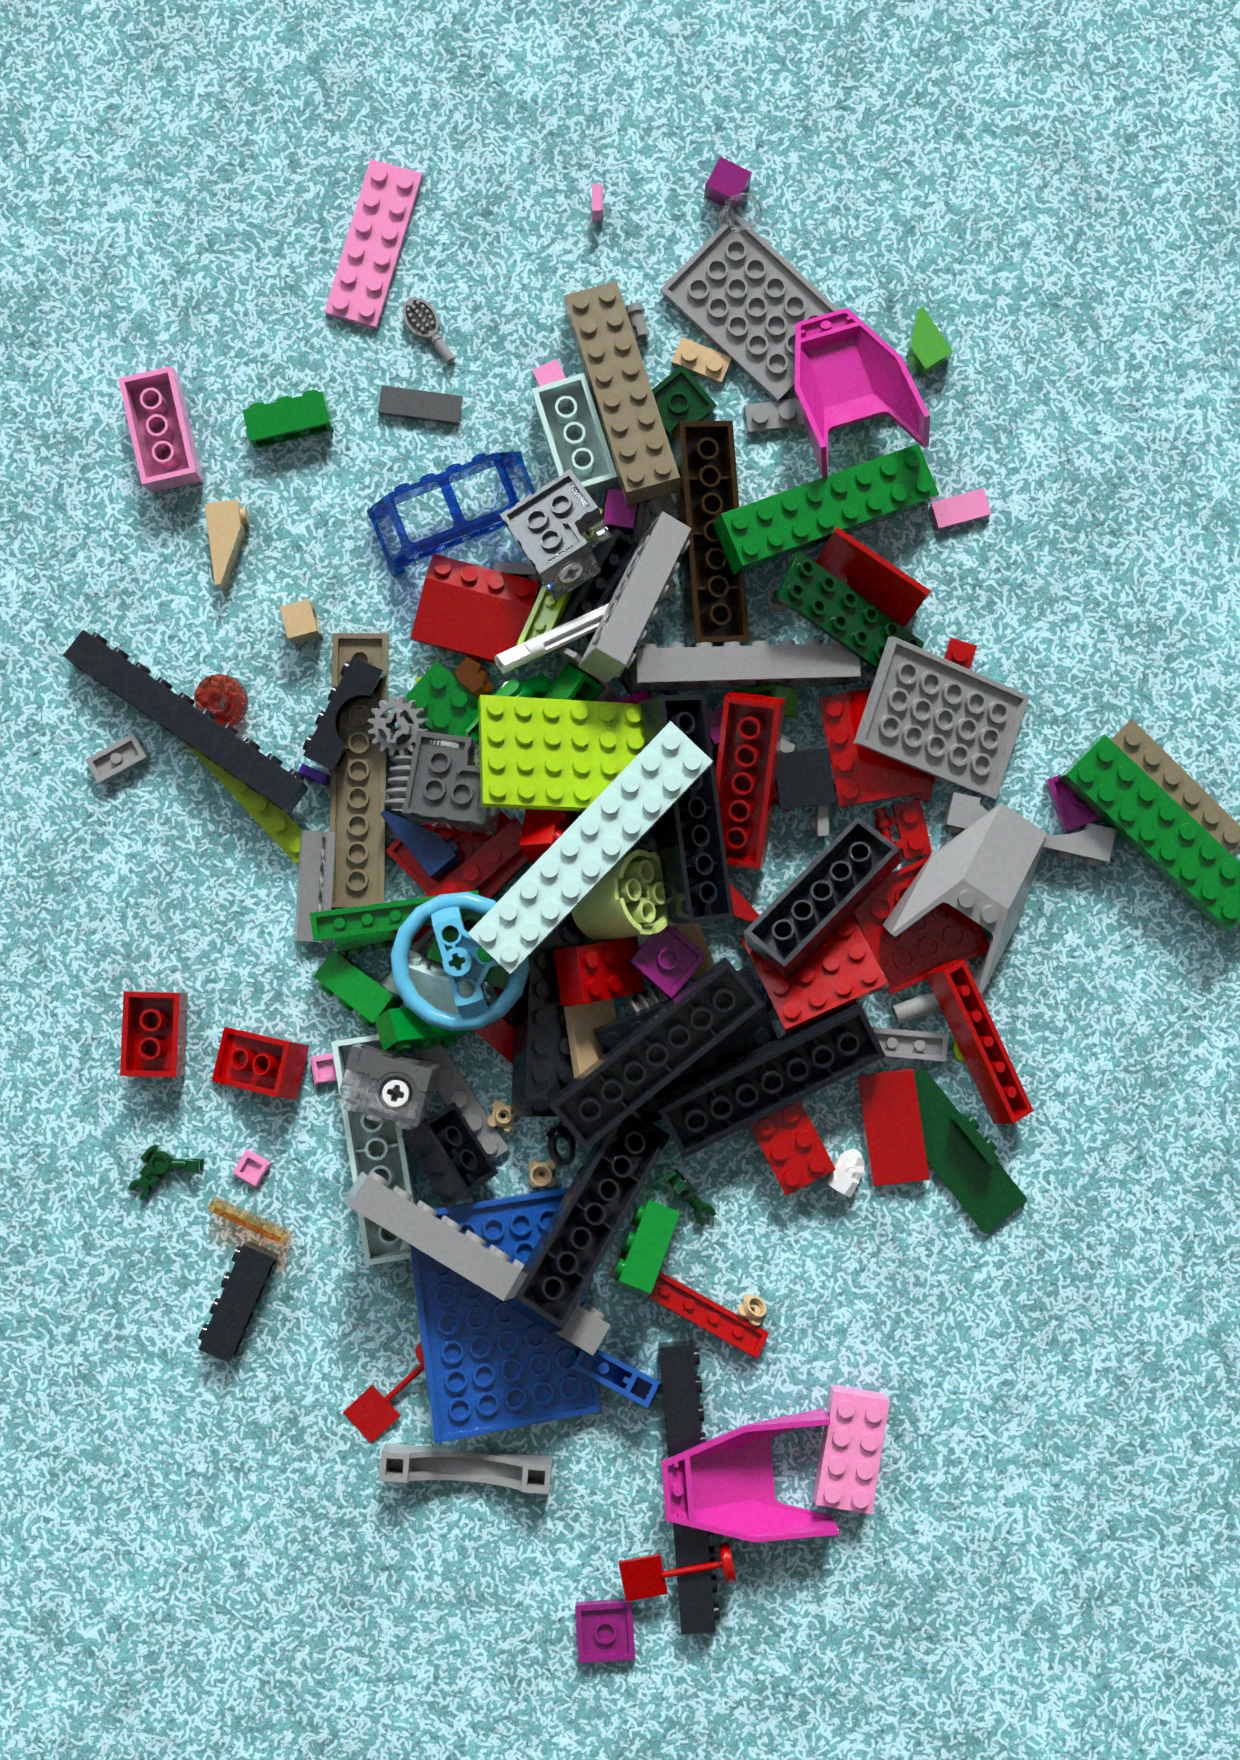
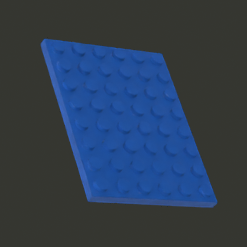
(481, 1356)

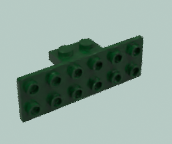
(839, 610)
(964, 1158)

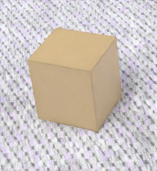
(301, 621)

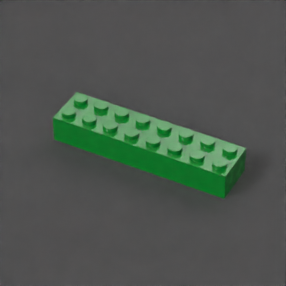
(814, 510)
(1158, 830)

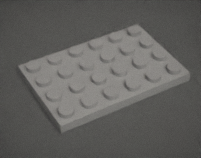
(747, 304)
(941, 718)

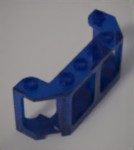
(462, 529)

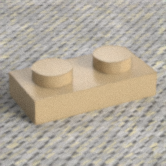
(701, 360)

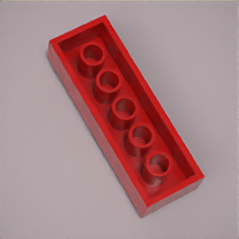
(748, 774)

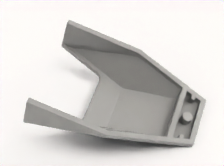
(983, 876)

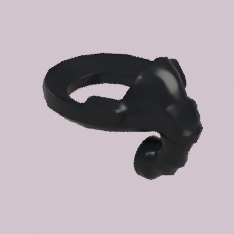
(553, 1135)

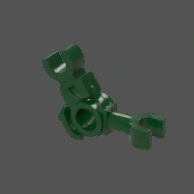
(159, 1165)
(687, 1193)

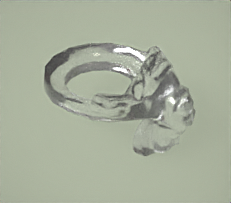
(728, 216)

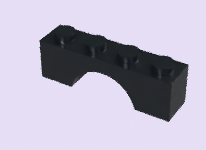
(358, 682)

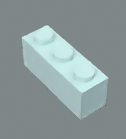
(433, 983)

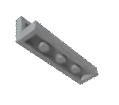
(314, 880)

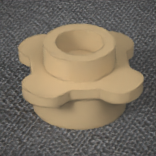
(496, 1120)
(535, 1177)
(752, 1309)

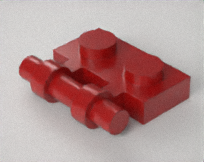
(910, 827)

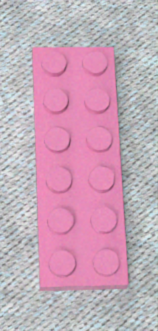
(373, 244)

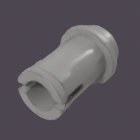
(637, 320)

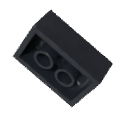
(450, 1155)

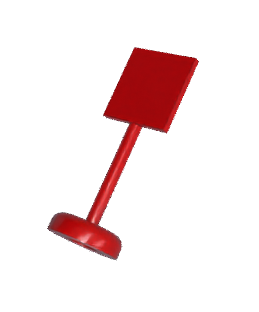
(372, 1410)
(646, 1578)

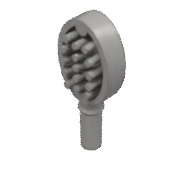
(425, 325)

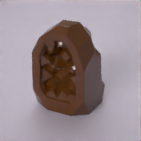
(474, 677)

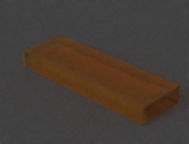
(249, 1220)

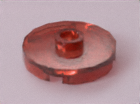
(220, 685)

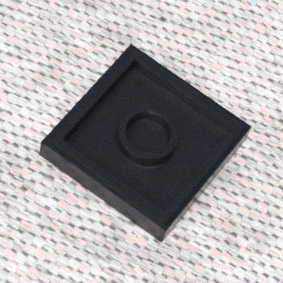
(804, 779)

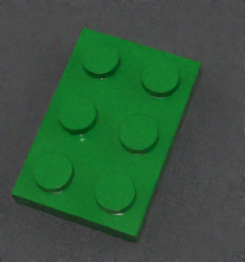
(445, 702)

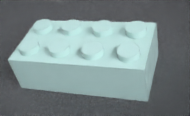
(575, 432)

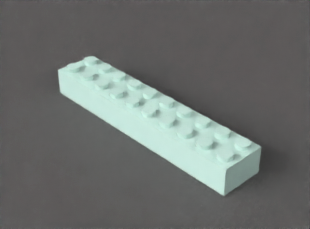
(590, 847)

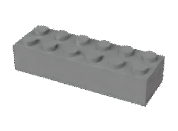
(636, 598)

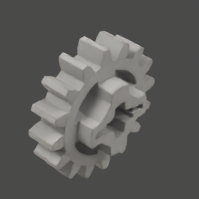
(401, 716)

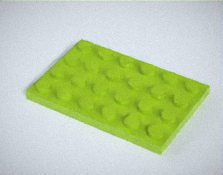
(553, 750)

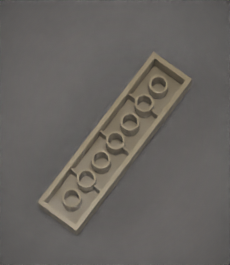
(622, 393)

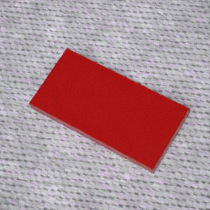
(893, 1127)

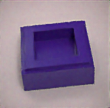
(314, 775)

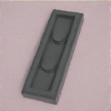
(420, 405)

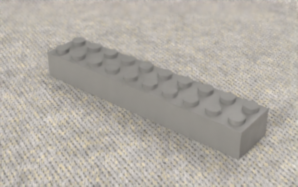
(459, 1251)

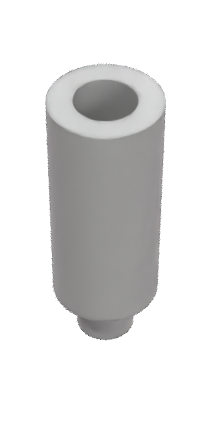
(915, 1008)

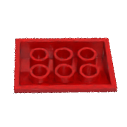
(872, 577)
(472, 608)
(859, 772)

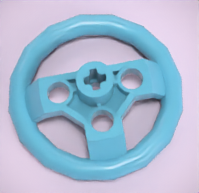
(473, 1011)

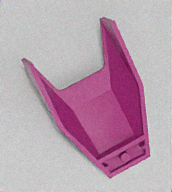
(851, 377)
(730, 1485)

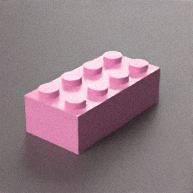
(160, 429)
(851, 1449)

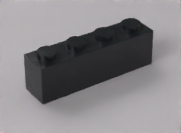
(612, 559)
(238, 1300)

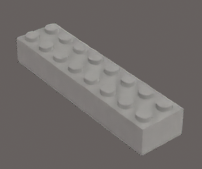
(742, 666)

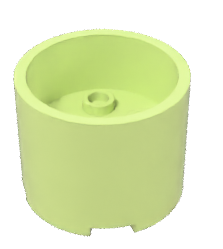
(626, 900)

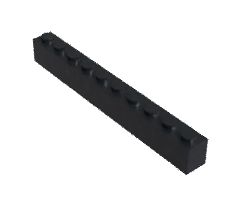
(187, 722)
(682, 1433)

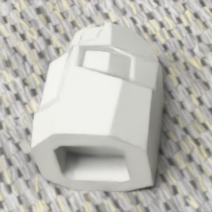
(848, 1172)

